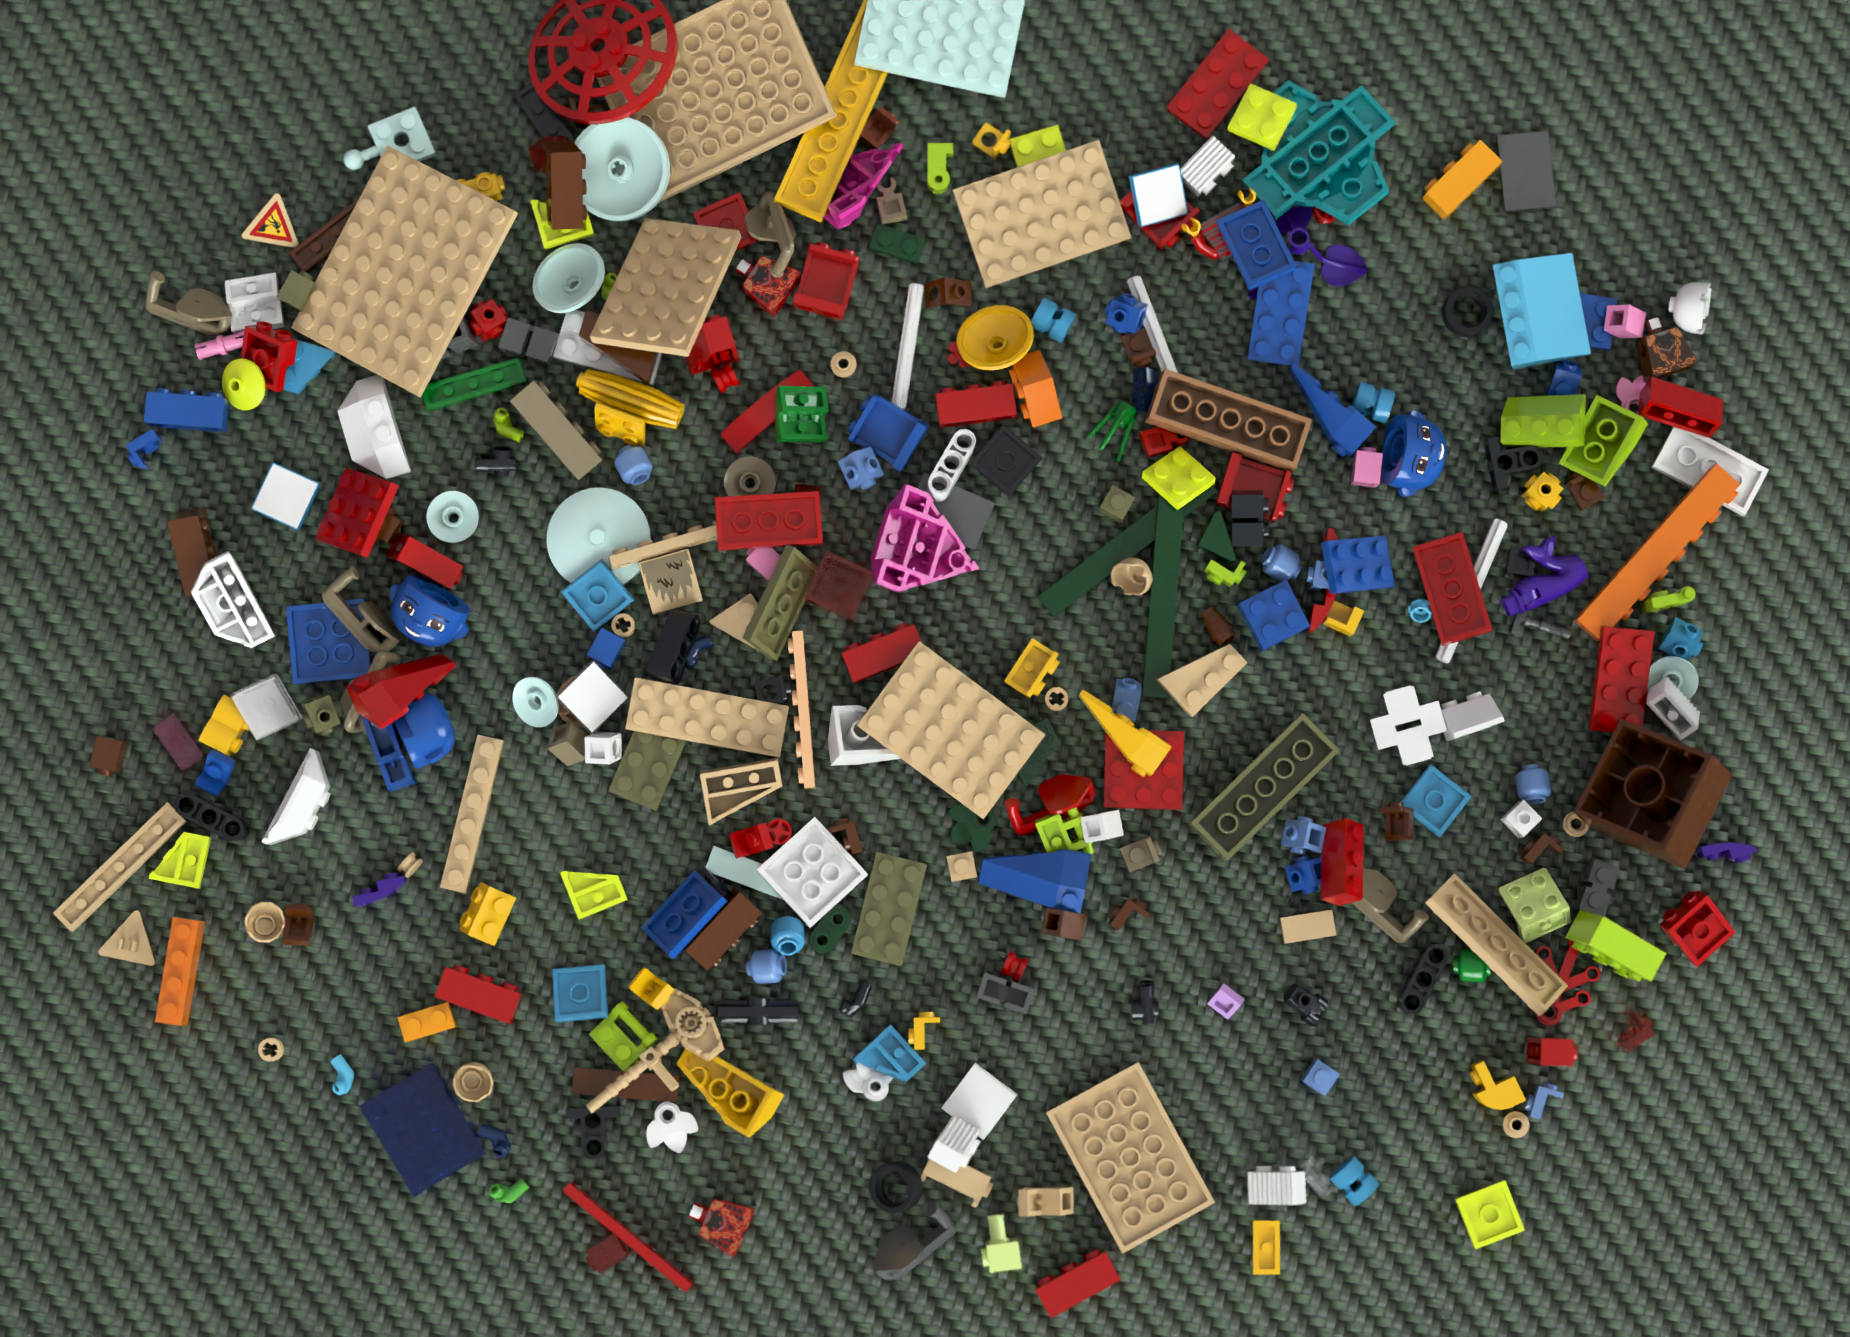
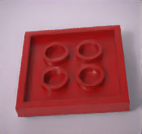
(356, 512)
(1131, 791)

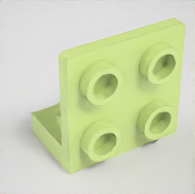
(1536, 904)

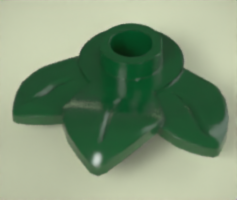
(969, 829)

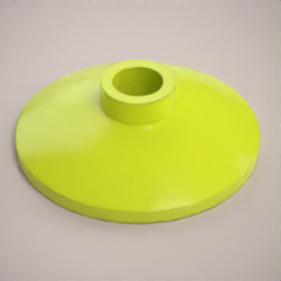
(243, 384)

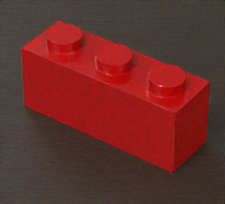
(975, 404)
(1680, 407)
(880, 653)
(1342, 862)
(479, 993)
(1551, 1051)
(1076, 1282)

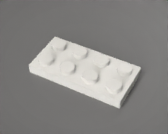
(573, 350)
(1689, 456)

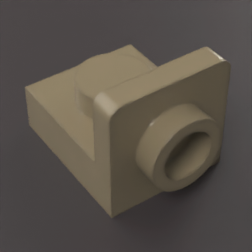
(1140, 854)

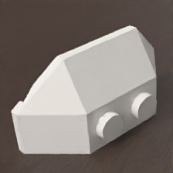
(372, 429)
(230, 603)
(301, 802)

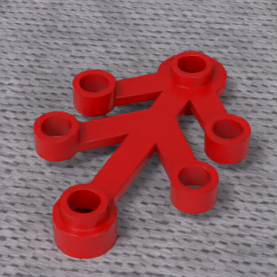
(1576, 980)

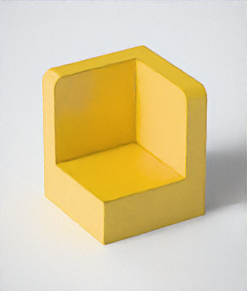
(1343, 618)

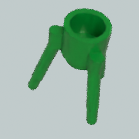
(1121, 416)

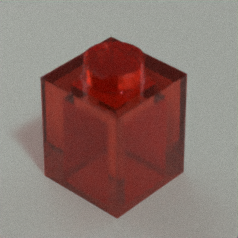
(606, 1253)

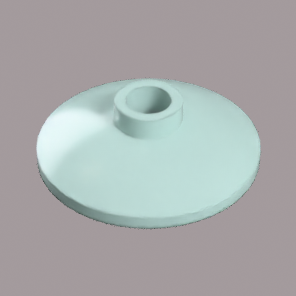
(443, 507)
(1686, 679)
(527, 702)

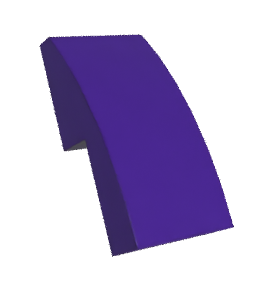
(1735, 851)
(386, 887)

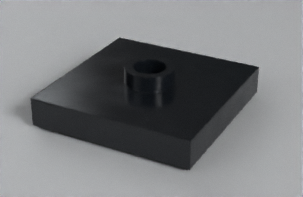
(1006, 461)

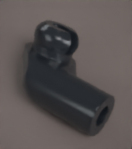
(859, 1001)

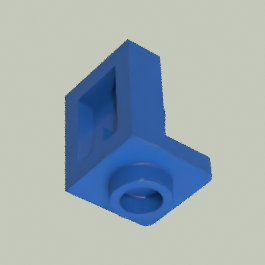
(145, 444)
(216, 772)

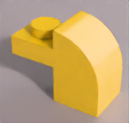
(1495, 1095)

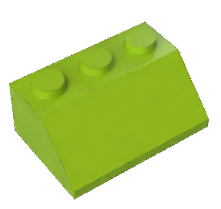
(1544, 421)

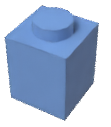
(1319, 1077)

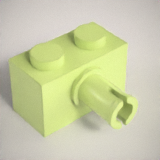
(1000, 1252)

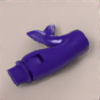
(1544, 588)

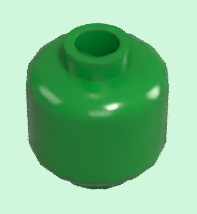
(1471, 967)

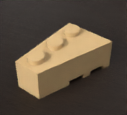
(737, 786)

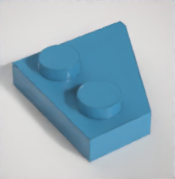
(307, 366)
(891, 1056)

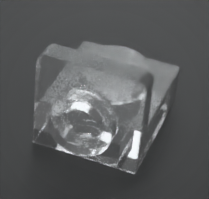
(1316, 1181)

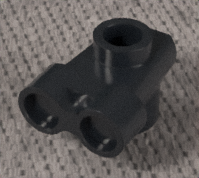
(500, 461)
(1305, 1003)
(1145, 1007)

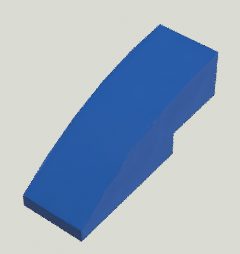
(389, 755)

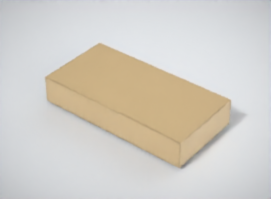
(1307, 926)

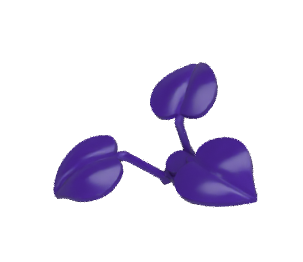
(1341, 263)

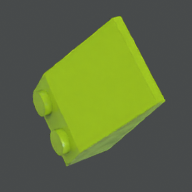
(1609, 440)

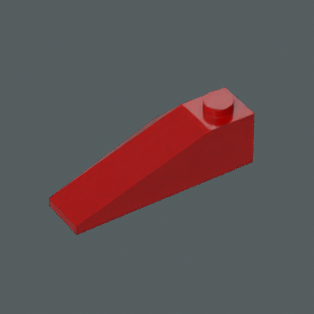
(386, 693)

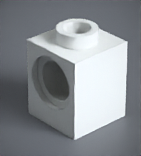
(603, 748)
(1521, 819)
(1102, 826)

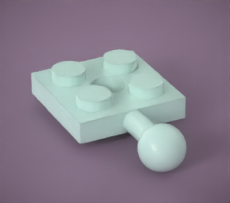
(384, 134)

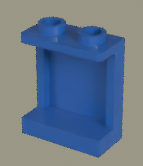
(888, 430)

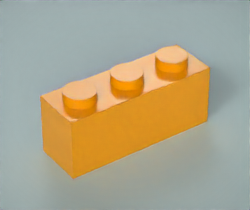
(1461, 178)

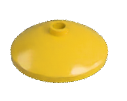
(995, 337)

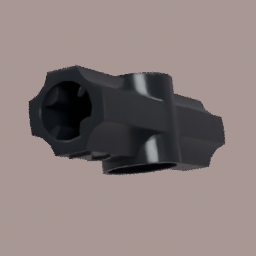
(757, 1011)

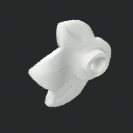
(862, 1079)
(671, 1131)

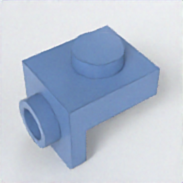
(1317, 576)
(1127, 698)
(1535, 1102)

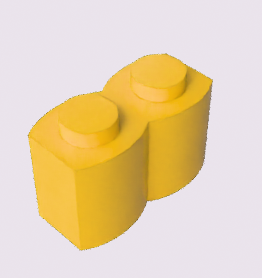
(224, 728)

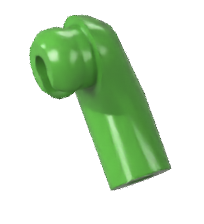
(508, 1194)

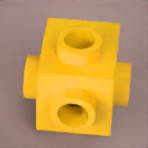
(1534, 495)

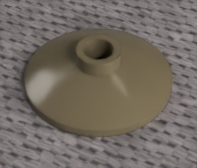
(746, 469)

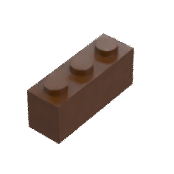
(723, 930)

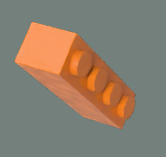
(180, 971)

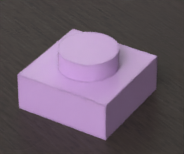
(1225, 1001)

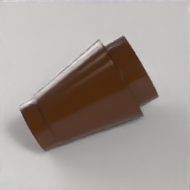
(1218, 627)

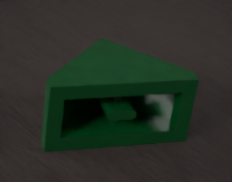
(1217, 541)

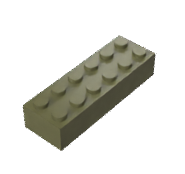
(1264, 787)

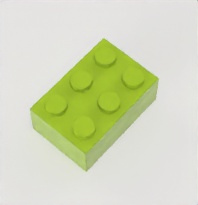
(1614, 946)

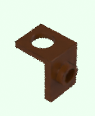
(950, 292)

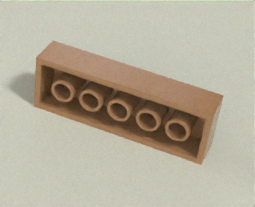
(1228, 420)

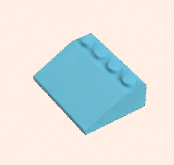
(1541, 310)

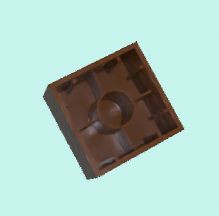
(1653, 793)

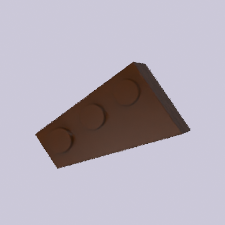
(564, 185)
(636, 361)
(191, 544)

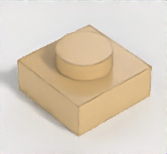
(961, 866)

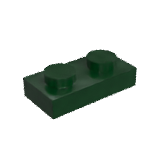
(897, 244)

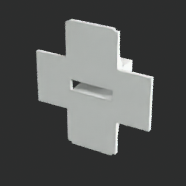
(1402, 709)

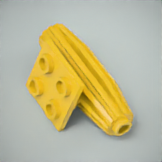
(627, 405)

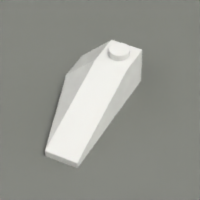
(849, 743)

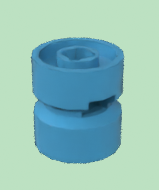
(1053, 320)
(1373, 402)
(1350, 1172)

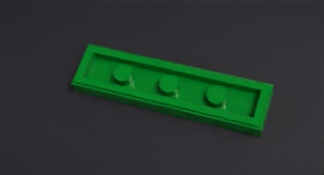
(474, 384)

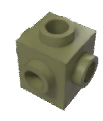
(314, 707)

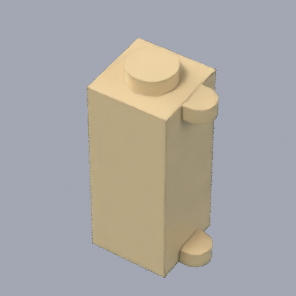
(965, 1180)

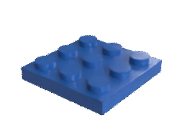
(323, 645)

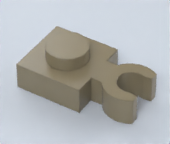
(890, 205)

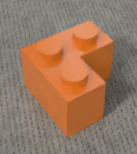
(1036, 387)

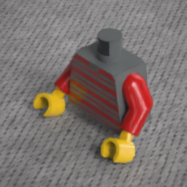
(1207, 236)

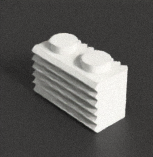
(1206, 166)
(1673, 708)
(955, 1145)
(1276, 1187)

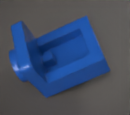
(1565, 378)

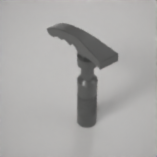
(1542, 625)

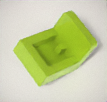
(1219, 574)

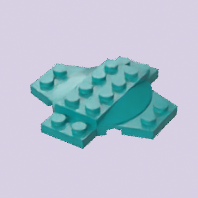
(1324, 156)

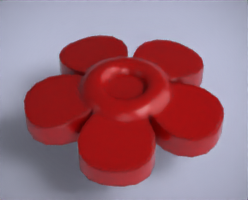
(955, 357)

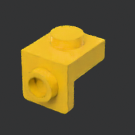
(650, 988)
(917, 1034)

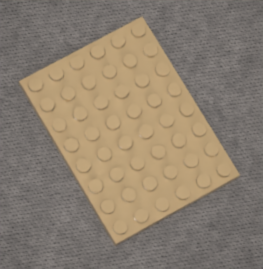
(734, 89)
(404, 270)

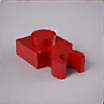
(1159, 441)

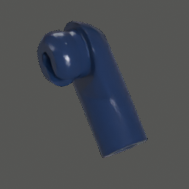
(699, 644)
(498, 1138)

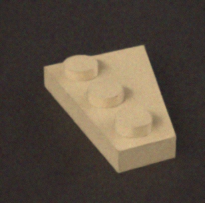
(1203, 678)

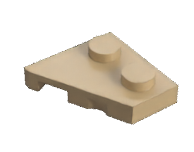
(736, 618)

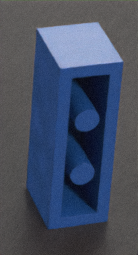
(186, 410)

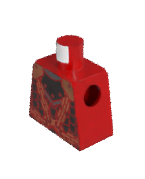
(763, 287)
(723, 1223)

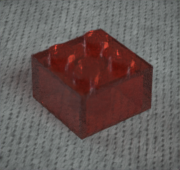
(839, 586)

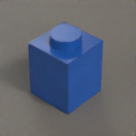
(606, 649)

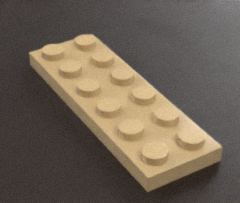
(706, 717)
(1496, 944)

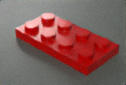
(1217, 84)
(768, 520)
(1452, 589)
(1621, 677)

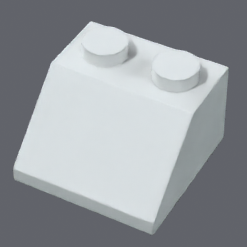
(1470, 716)

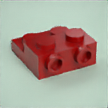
(270, 352)
(1696, 927)

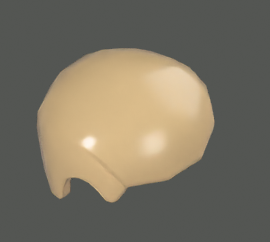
(1132, 576)
(264, 922)
(473, 1082)

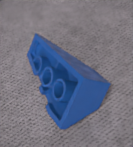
(1342, 425)
(1045, 878)

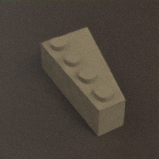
(555, 430)

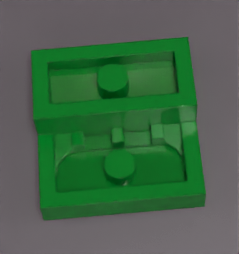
(801, 414)

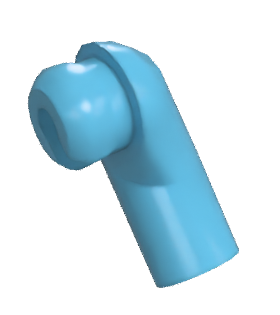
(344, 1077)

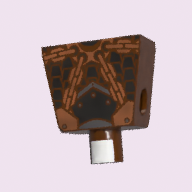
(1663, 351)

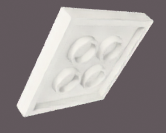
(812, 872)

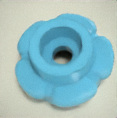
(1420, 610)

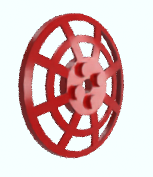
(604, 62)

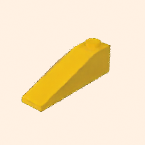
(1137, 745)
(736, 1095)

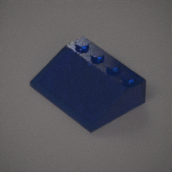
(422, 1130)

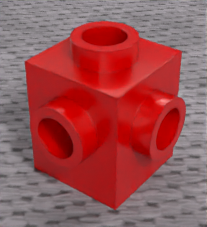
(485, 327)

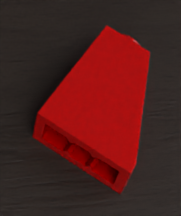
(425, 561)

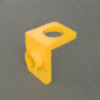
(1002, 143)

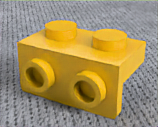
(1031, 669)
(486, 913)

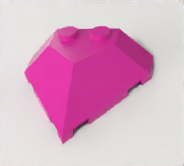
(858, 183)
(916, 544)

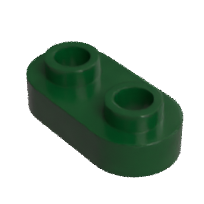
(830, 930)

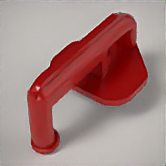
(1058, 796)

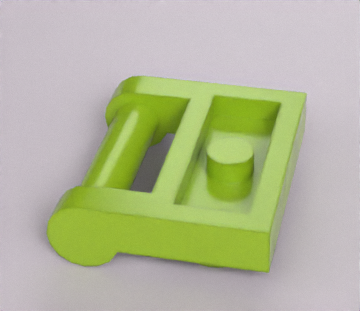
(617, 1043)

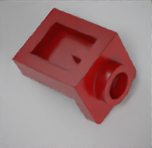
(751, 840)

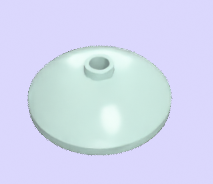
(568, 278)

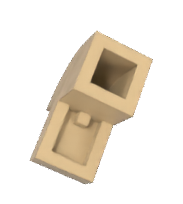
(1045, 1201)

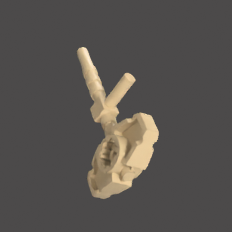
(690, 1026)

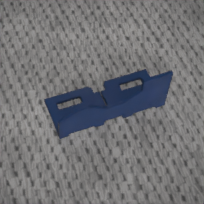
(1150, 381)

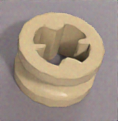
(619, 632)
(1056, 690)
(410, 865)
(272, 1041)

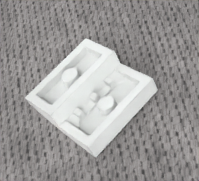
(253, 301)
(979, 1100)

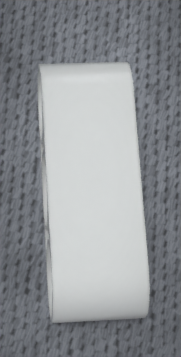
(954, 454)

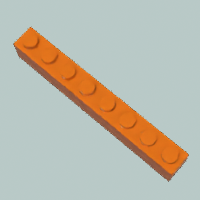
(1658, 551)

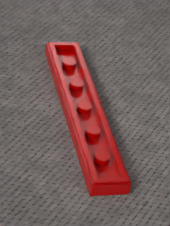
(628, 1236)

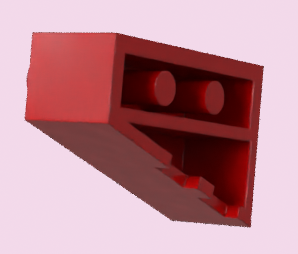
(712, 346)

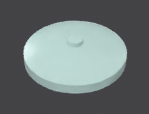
(623, 169)
(591, 528)

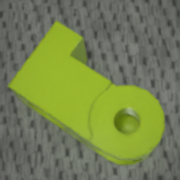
(937, 176)

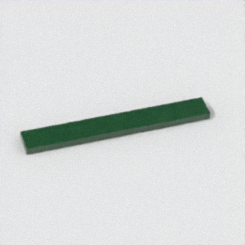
(1100, 564)
(1162, 597)

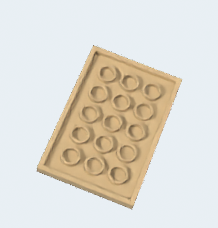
(1041, 214)
(666, 287)
(951, 730)
(1130, 1157)

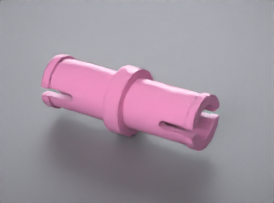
(220, 345)

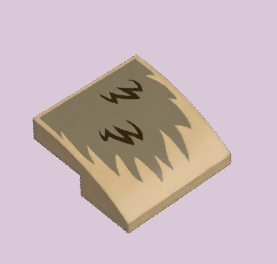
(670, 581)

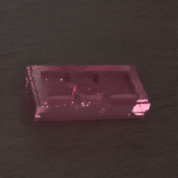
(178, 742)

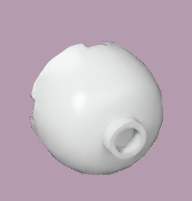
(1691, 306)

